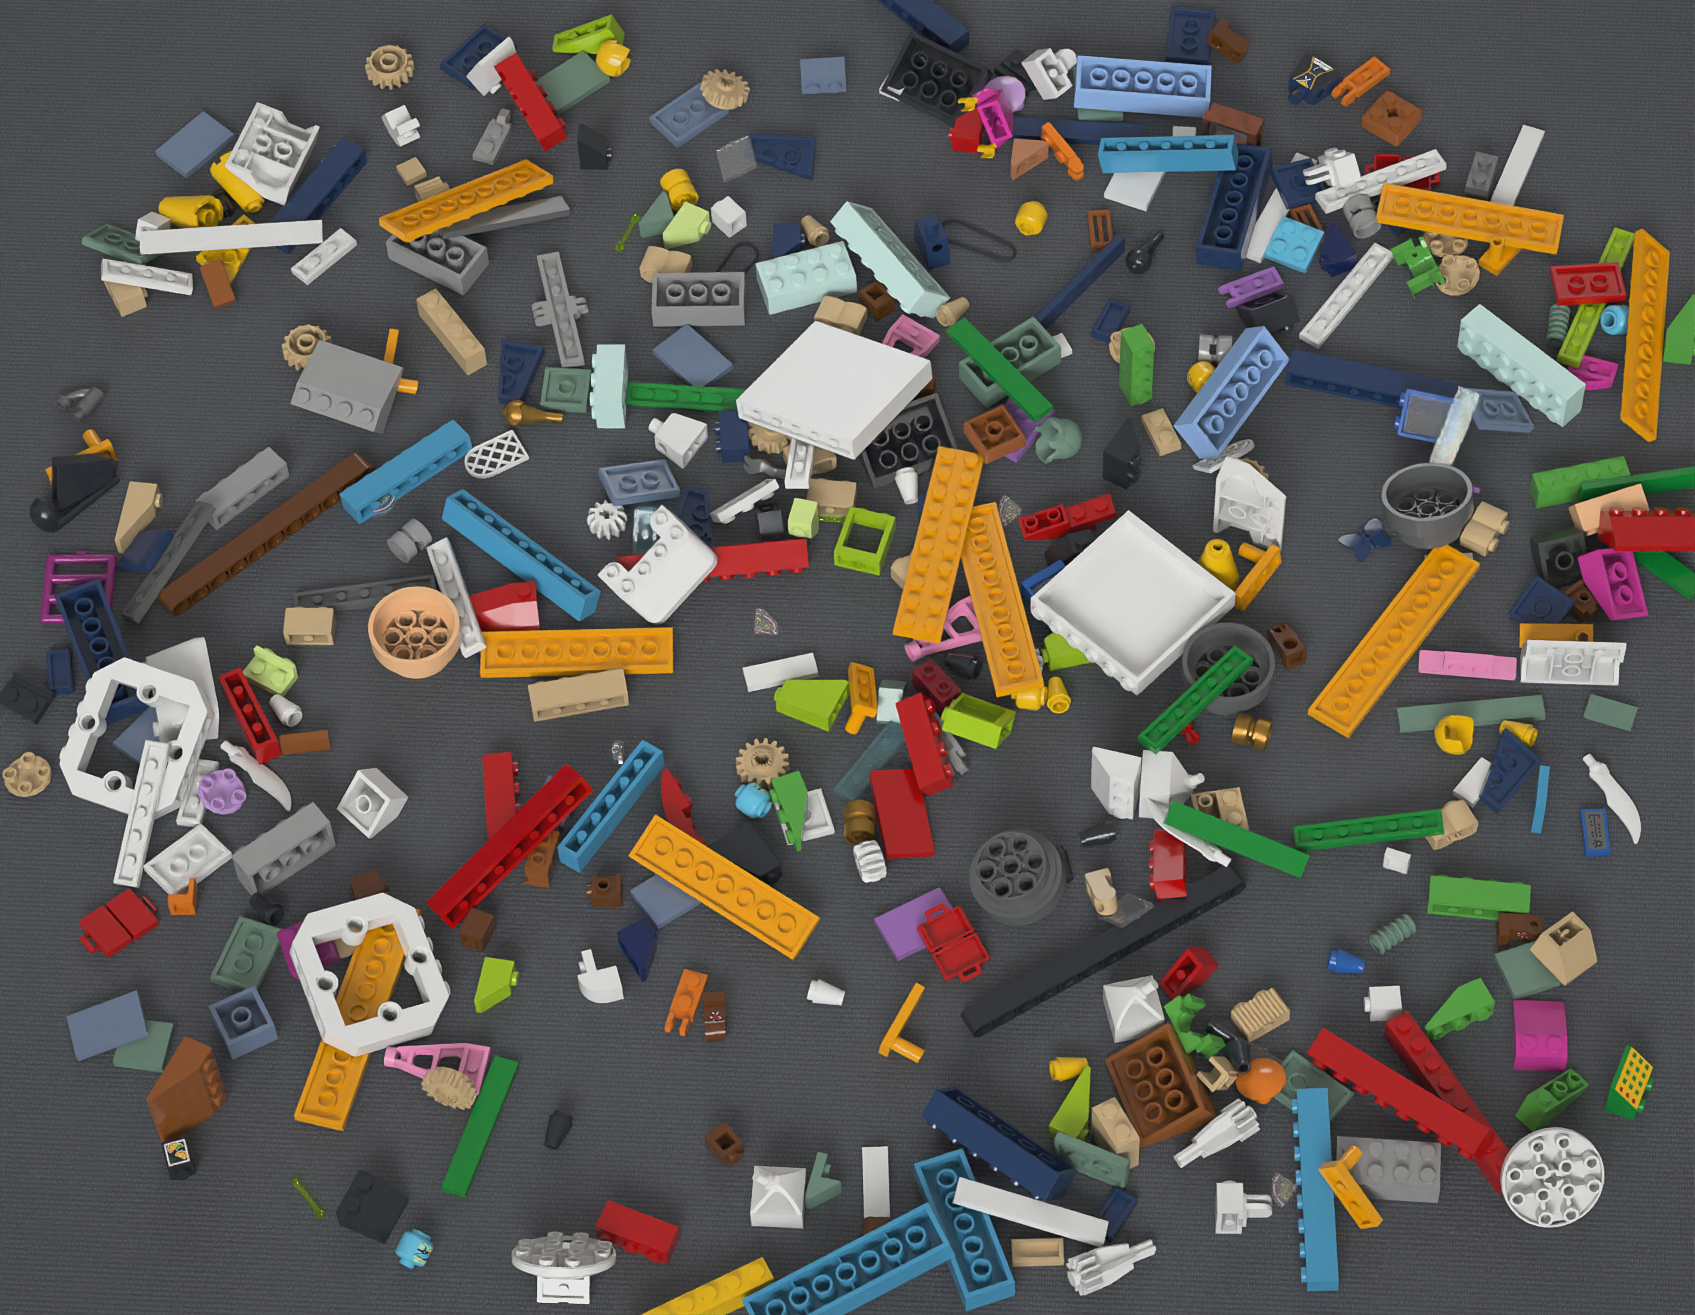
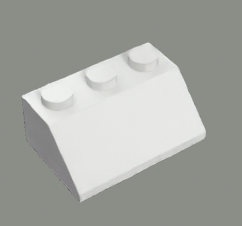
(1116, 781)

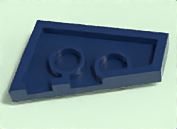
(518, 368)
(695, 513)
(1508, 771)

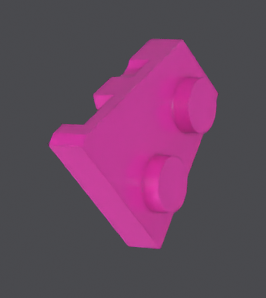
(1595, 373)

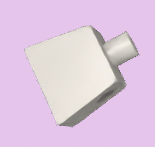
(679, 437)

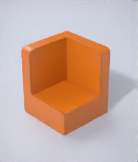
(184, 903)

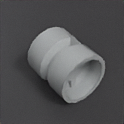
(1361, 216)
(1223, 345)
(412, 538)

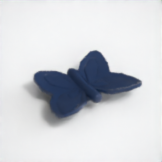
(1365, 541)

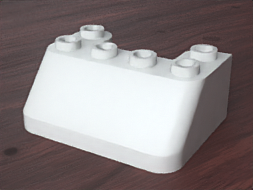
(665, 572)

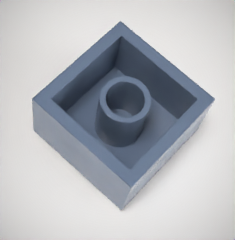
(243, 1022)

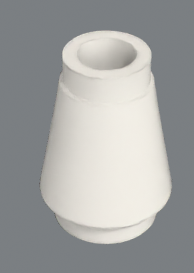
(908, 484)
(286, 710)
(824, 993)

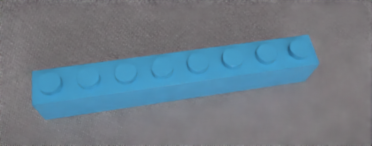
(521, 554)
(1317, 1196)

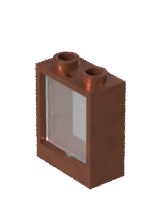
(1228, 121)

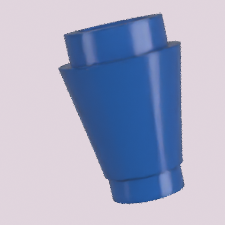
(1344, 962)

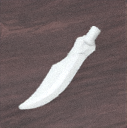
(259, 773)
(1615, 796)
(1207, 849)

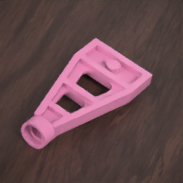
(913, 335)
(961, 608)
(473, 1059)

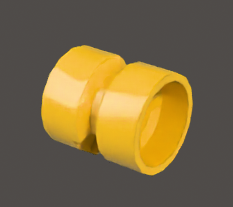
(678, 188)

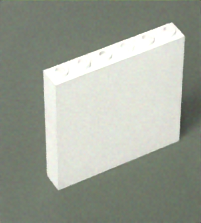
(834, 389)
(1131, 602)

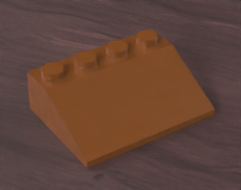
(1160, 1087)
(186, 1090)

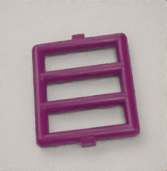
(79, 558)

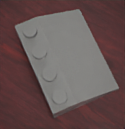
(348, 386)

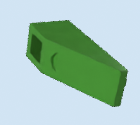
(1680, 336)
(792, 800)
(1463, 1007)
(1551, 1099)

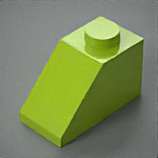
(495, 983)

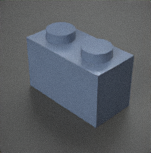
(823, 75)

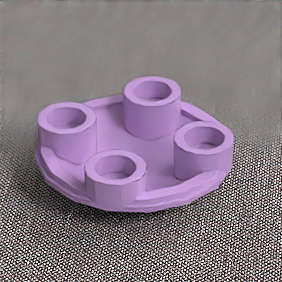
(1013, 90)
(221, 791)

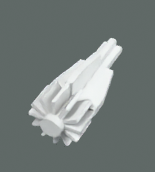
(1234, 1124)
(1105, 1265)

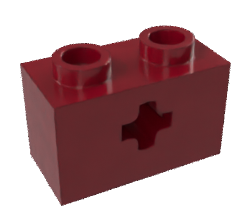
(935, 684)

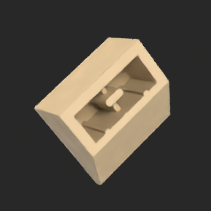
(1222, 804)
(1566, 948)

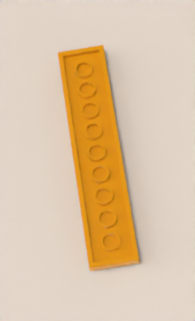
(1645, 336)
(938, 545)
(999, 605)
(1393, 639)
(366, 986)

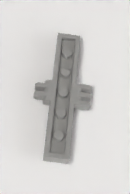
(560, 310)

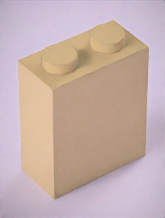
(1114, 1131)

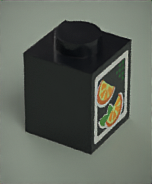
(178, 1158)

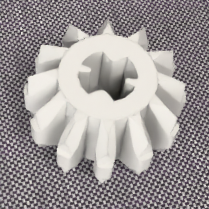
(607, 520)
(869, 861)

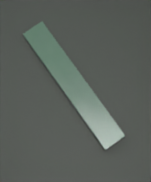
(1481, 711)

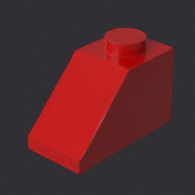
(967, 132)
(1188, 972)

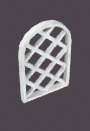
(509, 434)
(1243, 447)

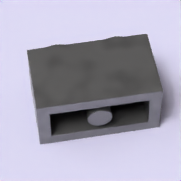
(1481, 176)

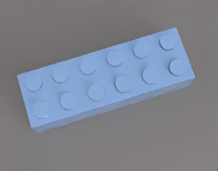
(1142, 86)
(1231, 392)

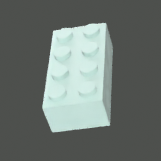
(806, 277)

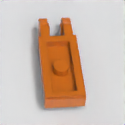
(1361, 81)
(1063, 151)
(686, 1000)

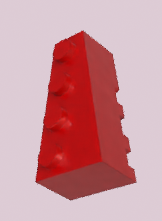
(531, 101)

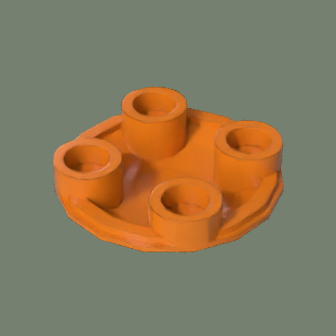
(1262, 1081)

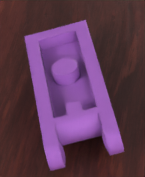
(1252, 287)

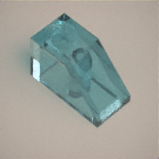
(644, 536)

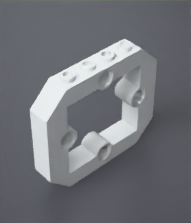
(96, 703)
(375, 1032)

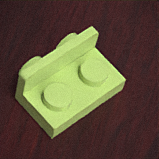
(271, 671)

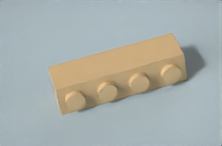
(451, 331)
(578, 694)

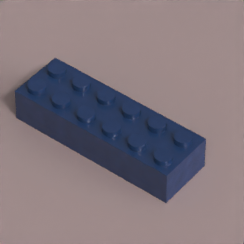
(1234, 209)
(97, 641)
(999, 1144)

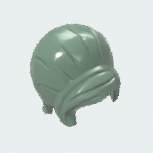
(1058, 439)

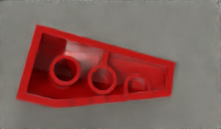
(508, 608)

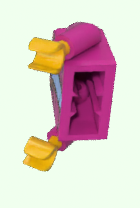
(996, 117)

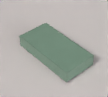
(1610, 712)

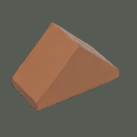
(1027, 155)

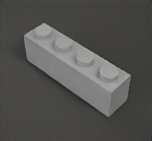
(245, 486)

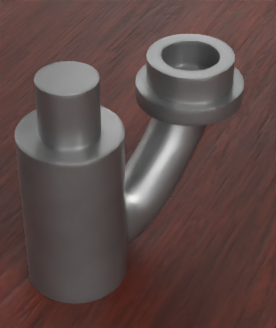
(90, 401)

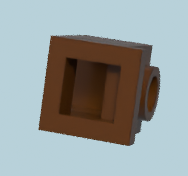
(877, 300)
(1586, 603)
(605, 891)
(722, 1138)

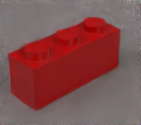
(1168, 865)
(637, 1232)

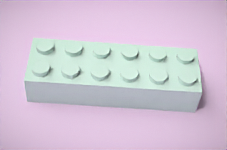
(889, 260)
(1521, 365)

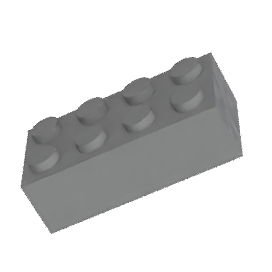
(449, 261)
(698, 299)
(284, 850)
(1395, 1168)

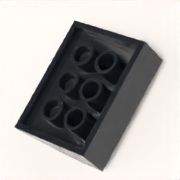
(934, 78)
(908, 441)

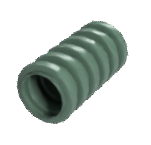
(1557, 325)
(1392, 933)

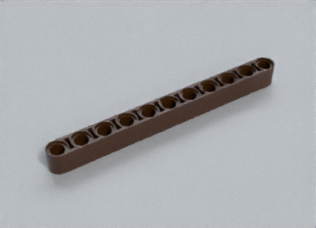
(263, 536)

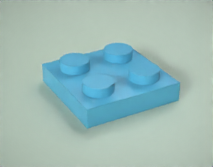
(1294, 244)

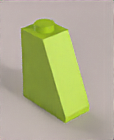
(1060, 654)
(812, 700)

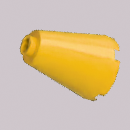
(242, 193)
(192, 211)
(1220, 563)

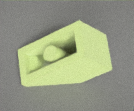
(687, 226)
(803, 518)

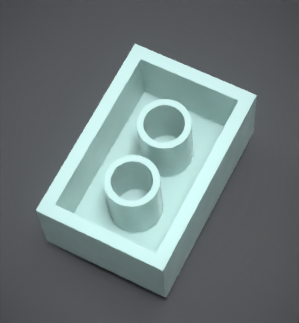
(609, 386)

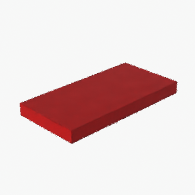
(901, 814)

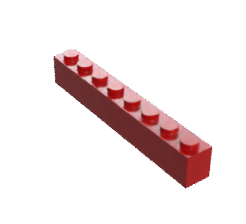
(748, 558)
(509, 846)
(1437, 1078)
(1402, 1094)

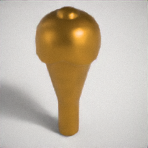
(519, 413)

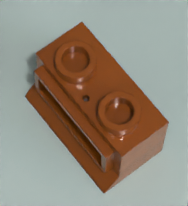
(540, 861)

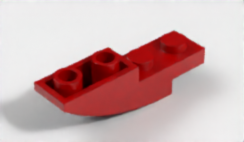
(1060, 521)
(677, 806)

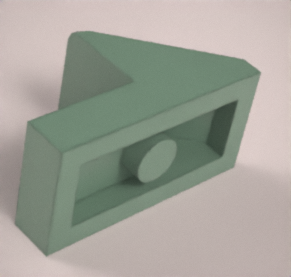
(820, 1186)

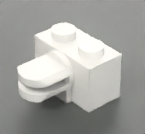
(1050, 70)
(1335, 168)
(1234, 1207)

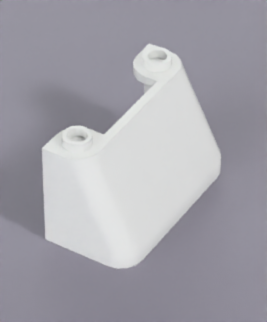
(190, 662)

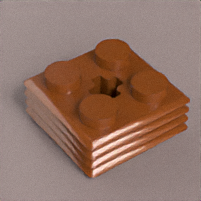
(1391, 118)
(1006, 437)

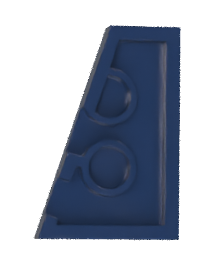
(785, 153)

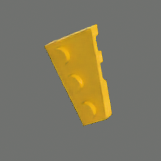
(231, 258)

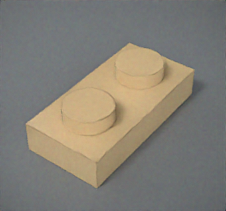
(1161, 432)

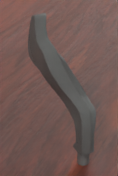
(760, 465)

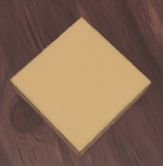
(411, 171)

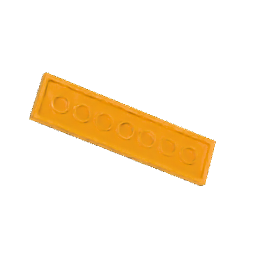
(465, 200)
(1469, 218)
(576, 652)
(724, 887)

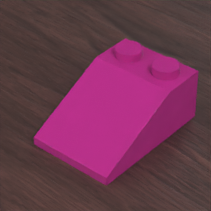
(1614, 583)
(1539, 1036)

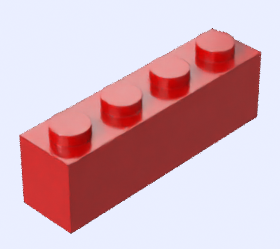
(249, 716)
(925, 744)
(500, 790)

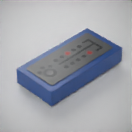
(1595, 832)

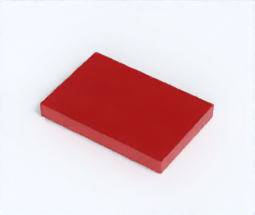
(1587, 284)

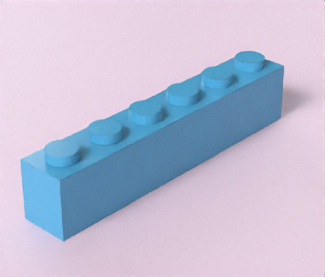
(1168, 154)
(407, 470)
(611, 806)

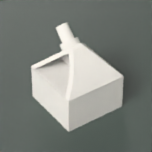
(1164, 781)
(1133, 1008)
(778, 1197)

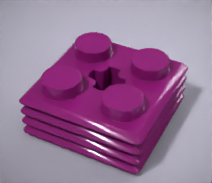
(326, 951)

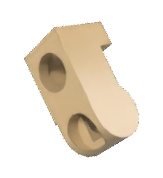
(1101, 891)

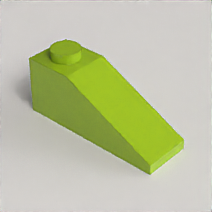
(588, 36)
(1074, 1112)

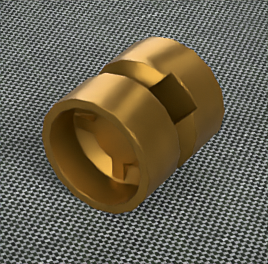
(1252, 731)
(859, 821)

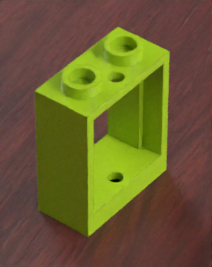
(859, 559)
(978, 720)

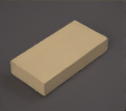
(1037, 1252)

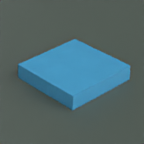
(1540, 799)

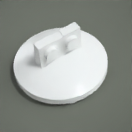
(1552, 1177)
(563, 1267)

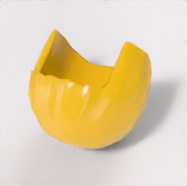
(612, 58)
(1454, 734)

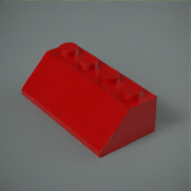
(1648, 529)

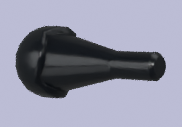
(1140, 259)

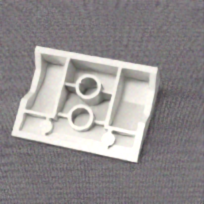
(271, 153)
(1249, 503)
(1571, 662)

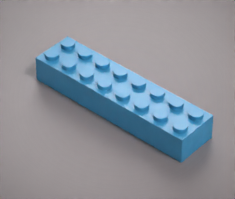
(859, 1269)

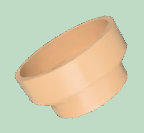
(419, 608)

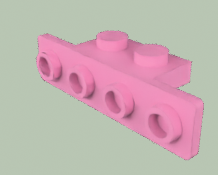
(1467, 665)

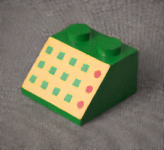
(1629, 1085)

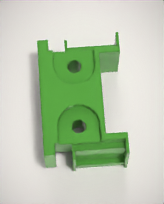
(1420, 264)
(1181, 1013)

